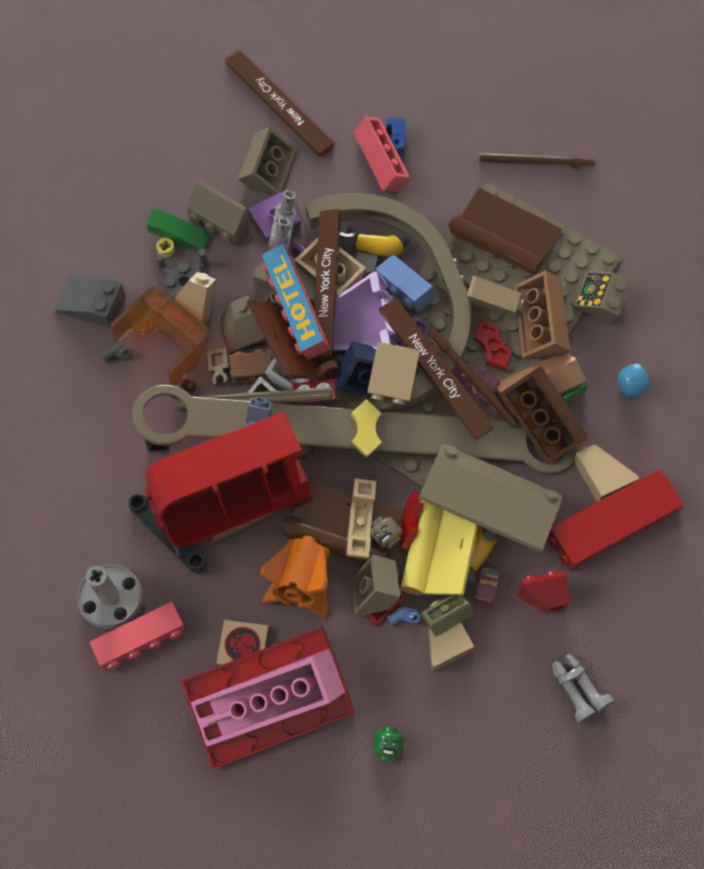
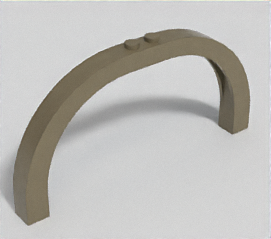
(393, 213)

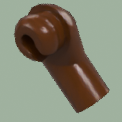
(186, 385)

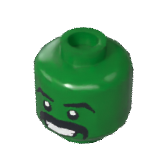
(388, 743)

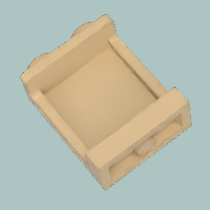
(393, 373)

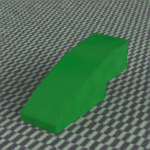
(178, 230)

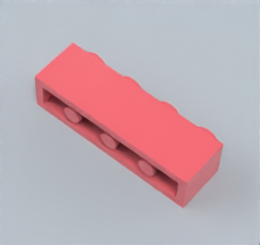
(381, 154)
(137, 636)

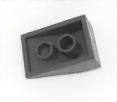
(91, 300)

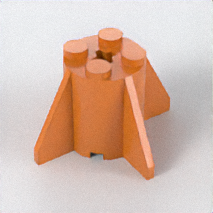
(299, 575)

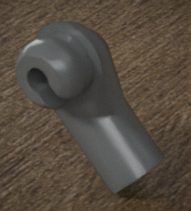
(117, 350)

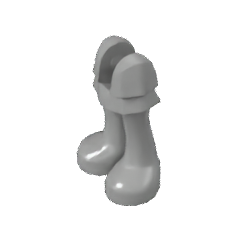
(583, 710)

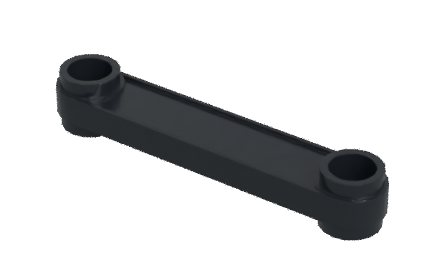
(185, 554)

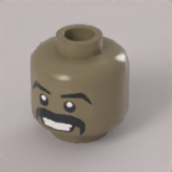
(386, 532)

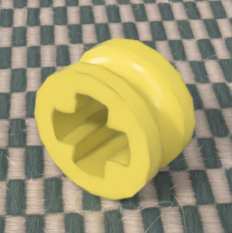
(169, 251)

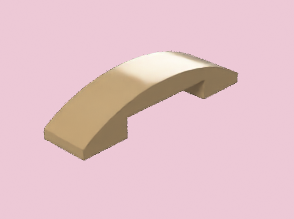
(360, 519)

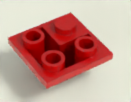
(546, 592)

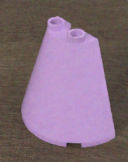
(359, 315)

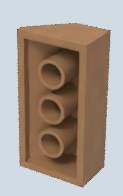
(543, 317)

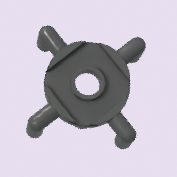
(181, 272)

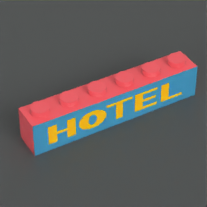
(295, 302)

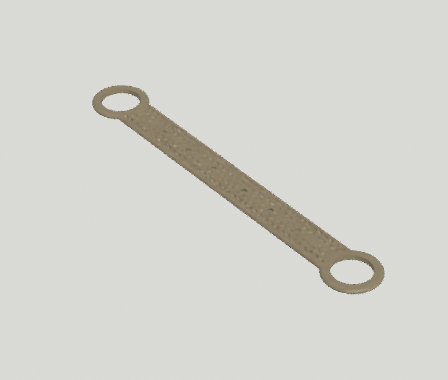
(337, 429)

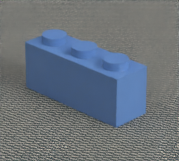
(406, 284)

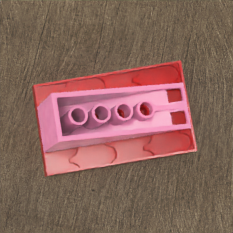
(267, 697)

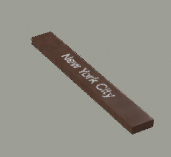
(279, 103)
(327, 275)
(436, 369)

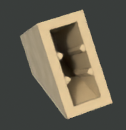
(198, 296)
(494, 296)
(602, 472)
(448, 645)

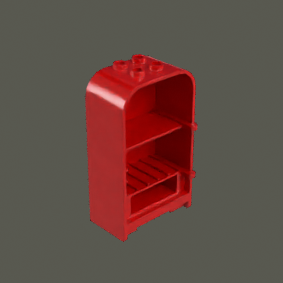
(227, 481)

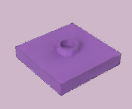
(264, 213)

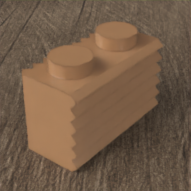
(249, 366)

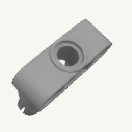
(283, 222)

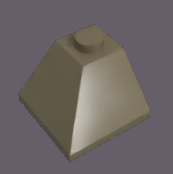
(240, 325)

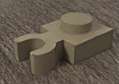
(219, 362)

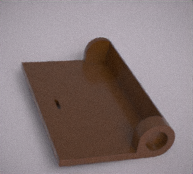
(283, 345)

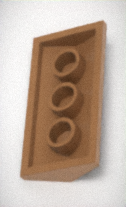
(561, 370)

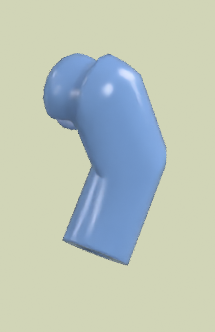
(405, 614)

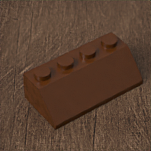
(544, 415)

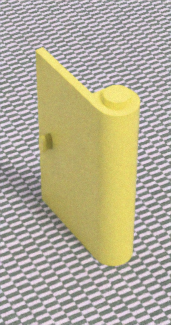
(439, 554)

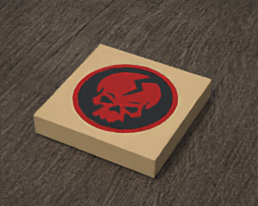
(240, 640)

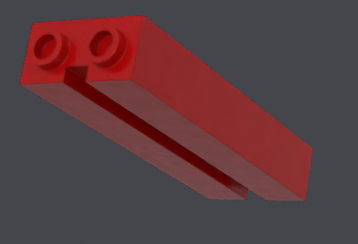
(614, 519)

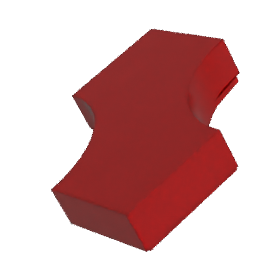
(497, 353)
(410, 520)

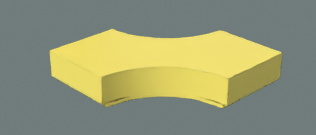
(366, 439)

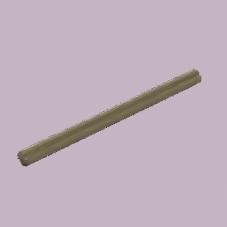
(283, 396)

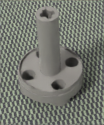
(106, 590)

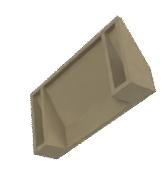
(491, 497)

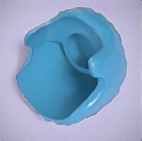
(634, 381)

